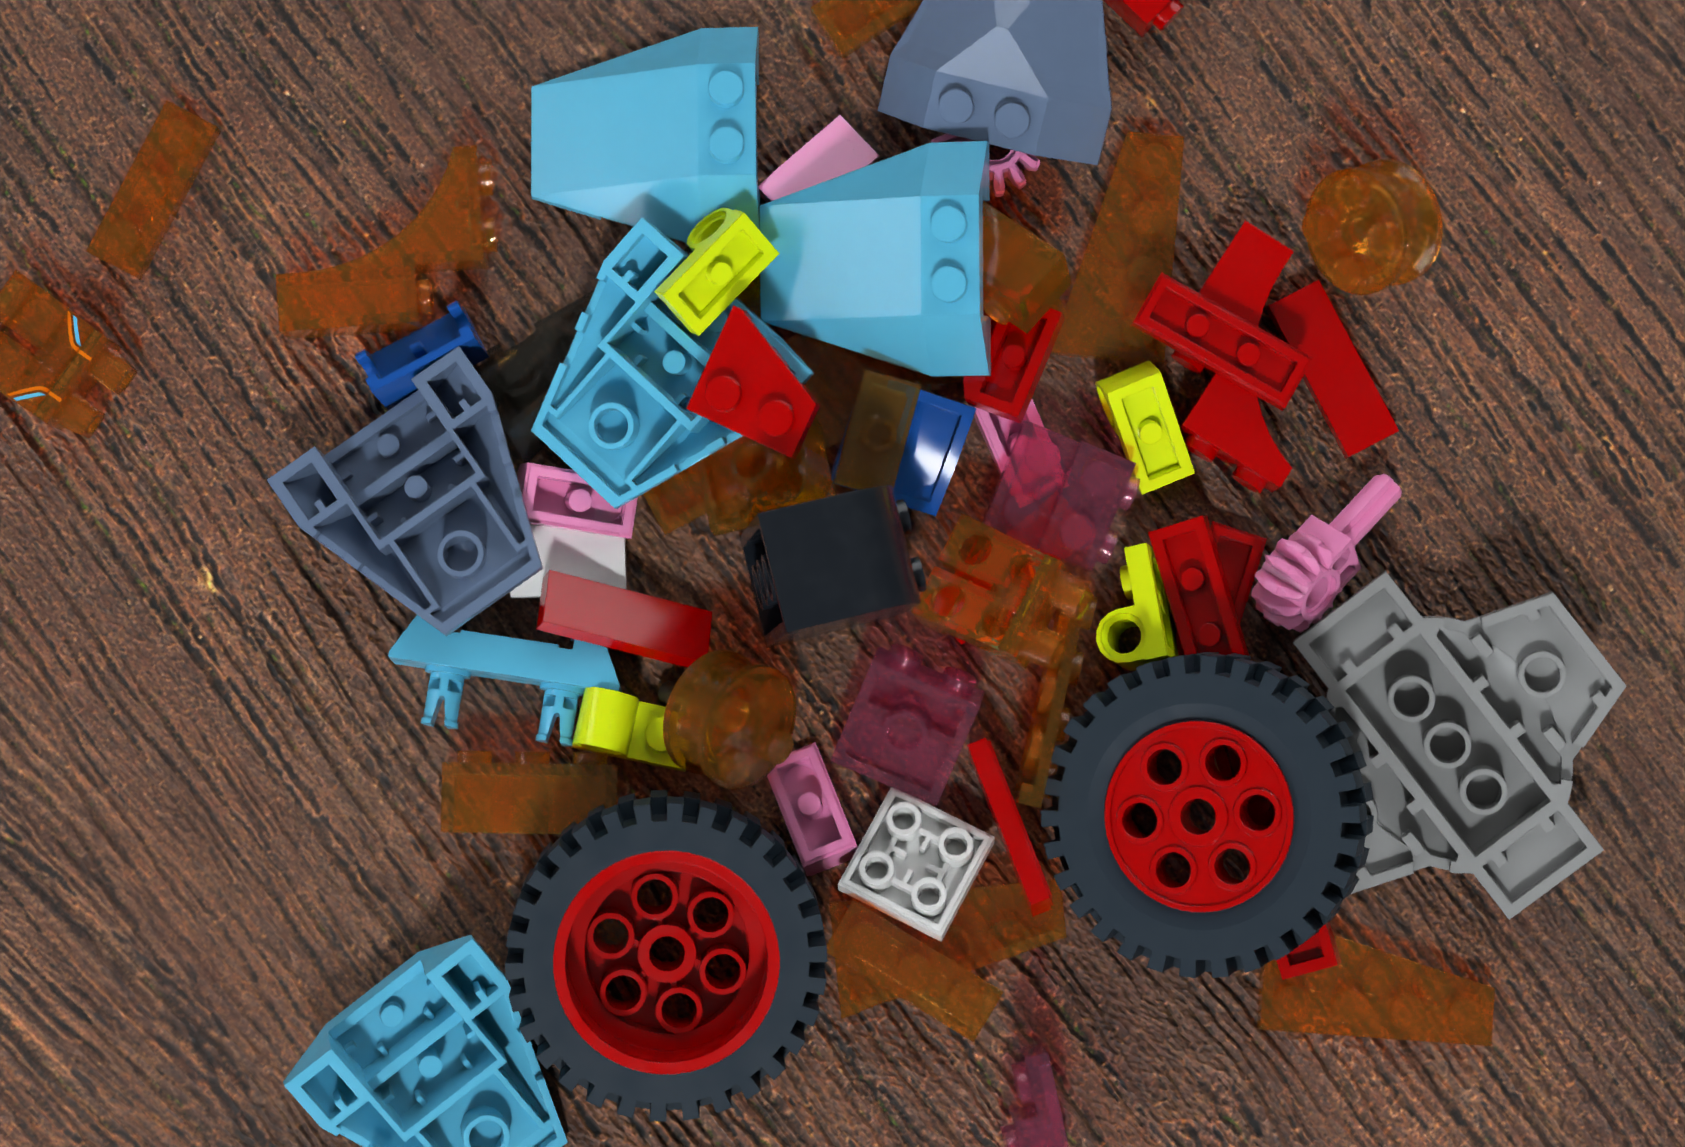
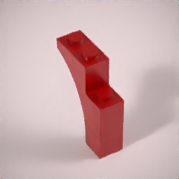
(1225, 417)

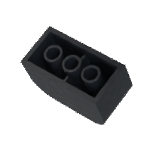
(831, 564)

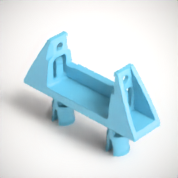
(465, 654)

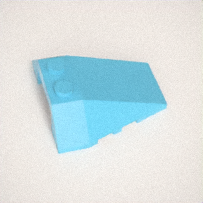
(653, 133)
(887, 260)
(630, 374)
(430, 1061)

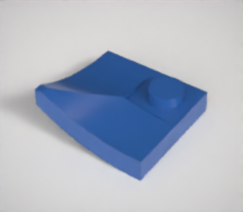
(930, 451)

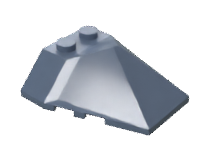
(1006, 75)
(423, 499)

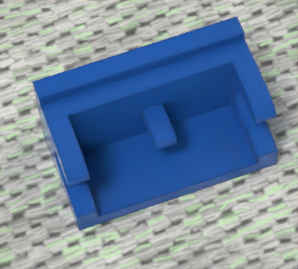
(396, 364)

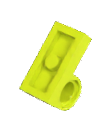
(723, 263)
(1146, 425)
(1150, 613)
(622, 727)

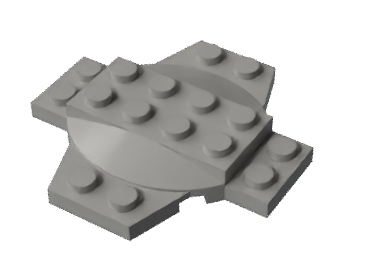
(1466, 735)

